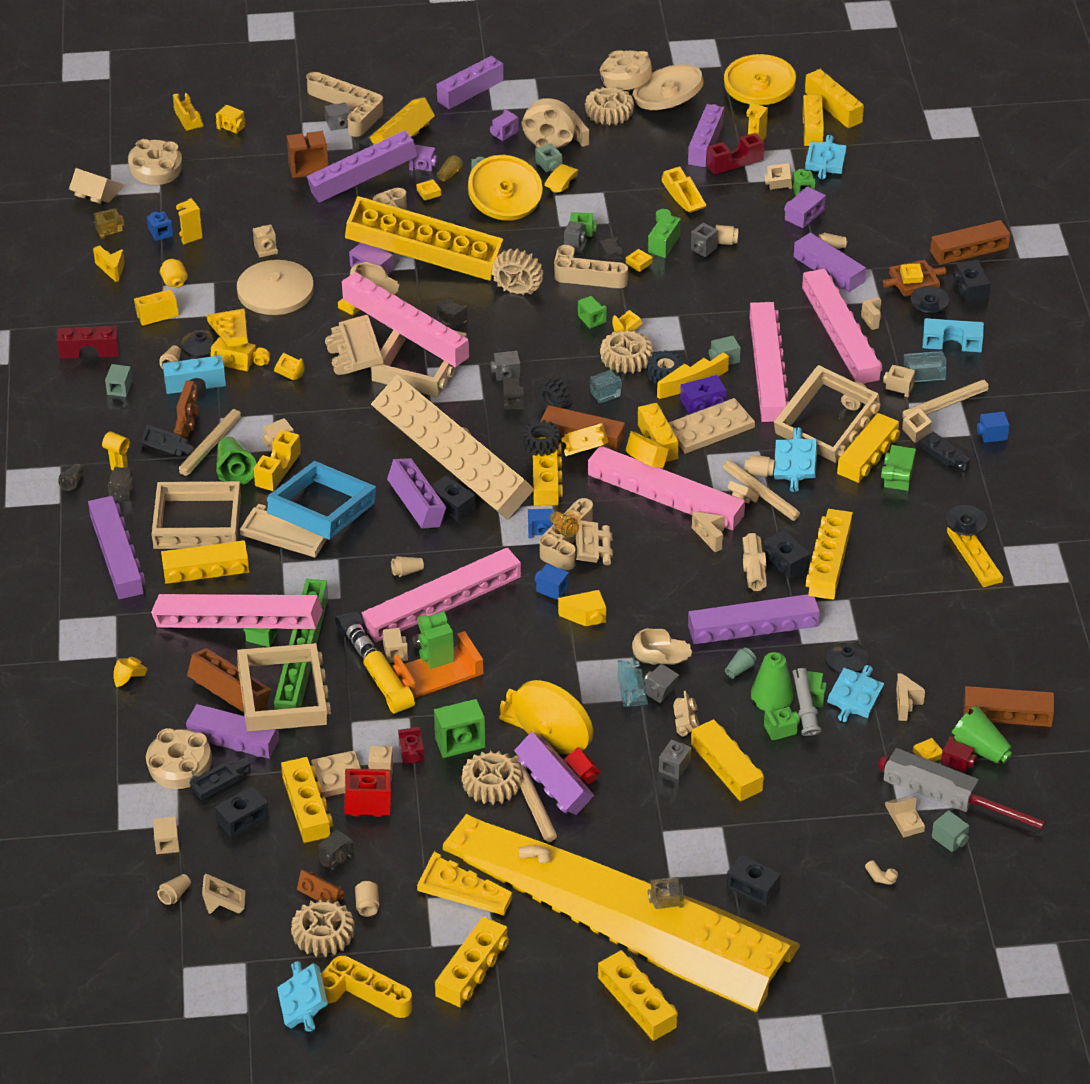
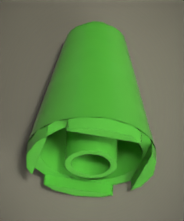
(234, 461)
(773, 684)
(983, 736)

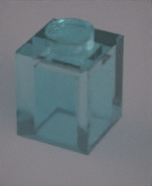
(605, 386)

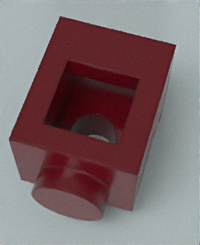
(411, 745)
(958, 756)

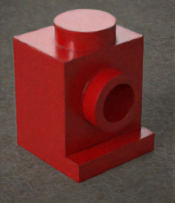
(582, 765)

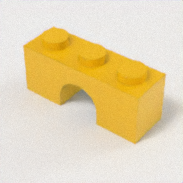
(812, 119)
(654, 425)
(271, 470)

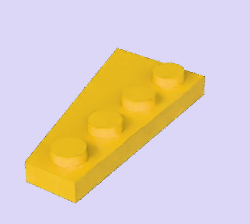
(455, 884)

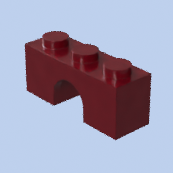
(748, 151)
(103, 338)

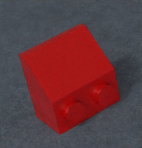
(367, 792)

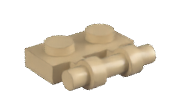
(587, 542)

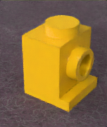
(230, 119)

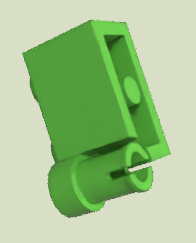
(664, 233)
(898, 467)
(435, 640)

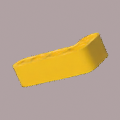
(351, 976)

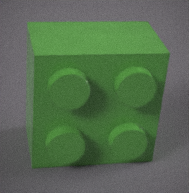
(459, 728)

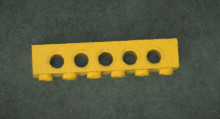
(829, 554)

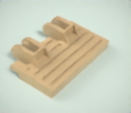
(355, 344)
(280, 533)

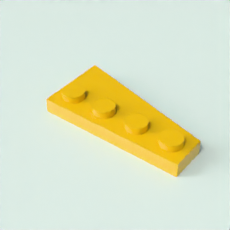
(230, 326)

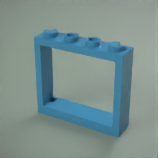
(326, 526)

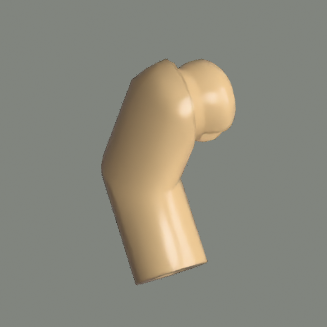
(535, 851)
(888, 877)

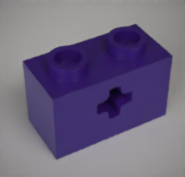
(702, 393)

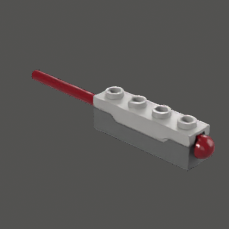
(942, 784)

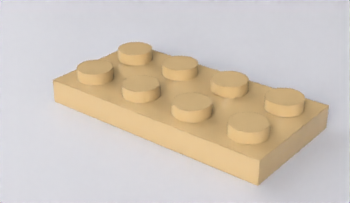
(711, 425)

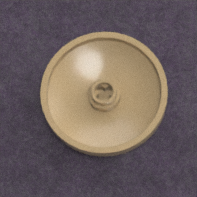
(669, 87)
(275, 287)

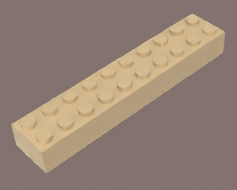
(452, 447)

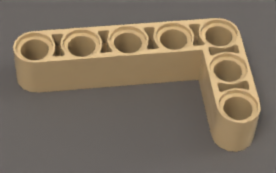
(366, 105)

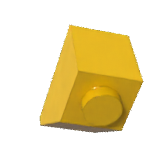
(583, 608)

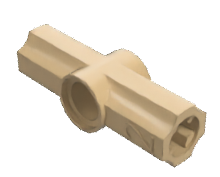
(754, 562)

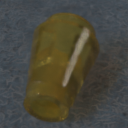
(450, 167)
(565, 524)

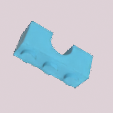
(967, 333)
(208, 369)

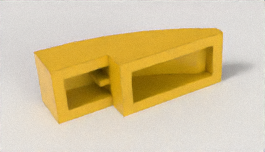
(683, 190)
(646, 450)

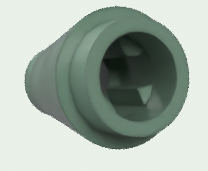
(741, 662)

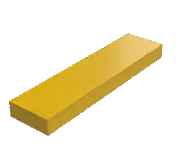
(977, 558)

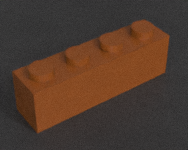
(970, 242)
(571, 421)
(223, 680)
(1011, 705)

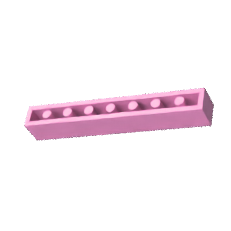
(405, 319)
(841, 326)
(768, 360)
(664, 486)
(442, 593)
(237, 611)

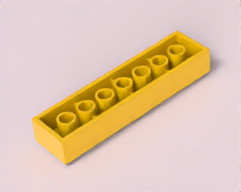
(423, 238)

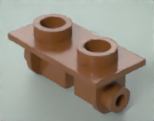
(318, 888)

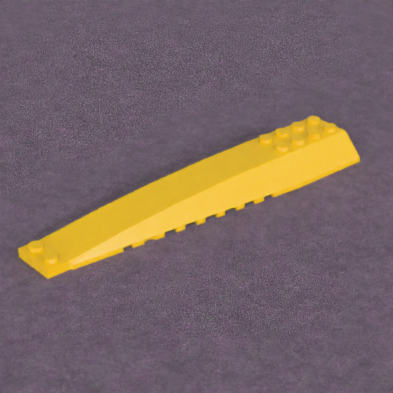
(689, 942)

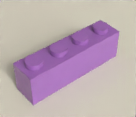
(470, 82)
(705, 134)
(820, 255)
(416, 493)
(230, 731)
(553, 773)

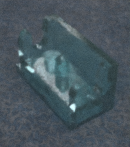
(927, 365)
(631, 683)

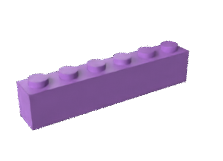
(362, 166)
(116, 547)
(753, 619)

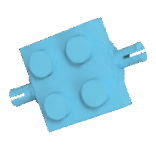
(825, 157)
(795, 459)
(855, 693)
(302, 996)

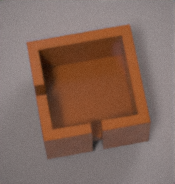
(307, 153)

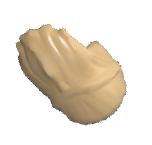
(377, 275)
(657, 647)

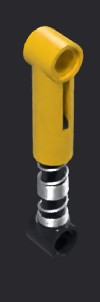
(396, 695)

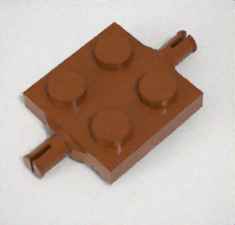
(929, 278)
(187, 409)

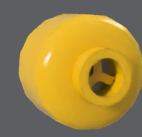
(173, 273)

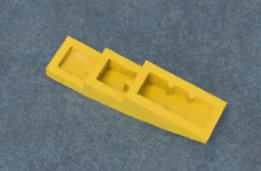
(671, 383)

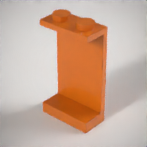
(423, 680)

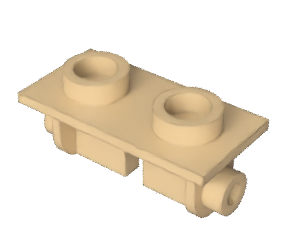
(685, 707)

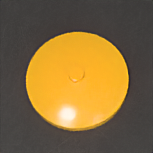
(759, 79)
(504, 187)
(554, 715)

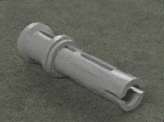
(807, 711)

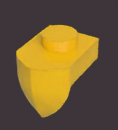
(628, 321)
(290, 367)
(126, 668)

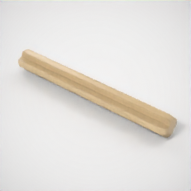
(949, 398)
(209, 442)
(761, 490)
(536, 805)

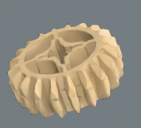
(609, 105)
(517, 272)
(626, 351)
(491, 770)
(323, 920)

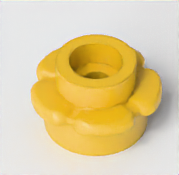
(261, 356)

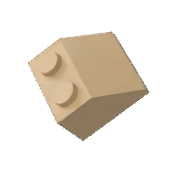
(95, 186)

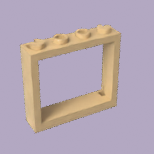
(422, 383)
(806, 393)
(195, 491)
(283, 717)

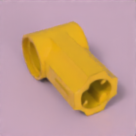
(117, 448)

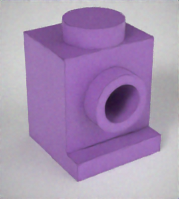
(505, 125)
(425, 158)

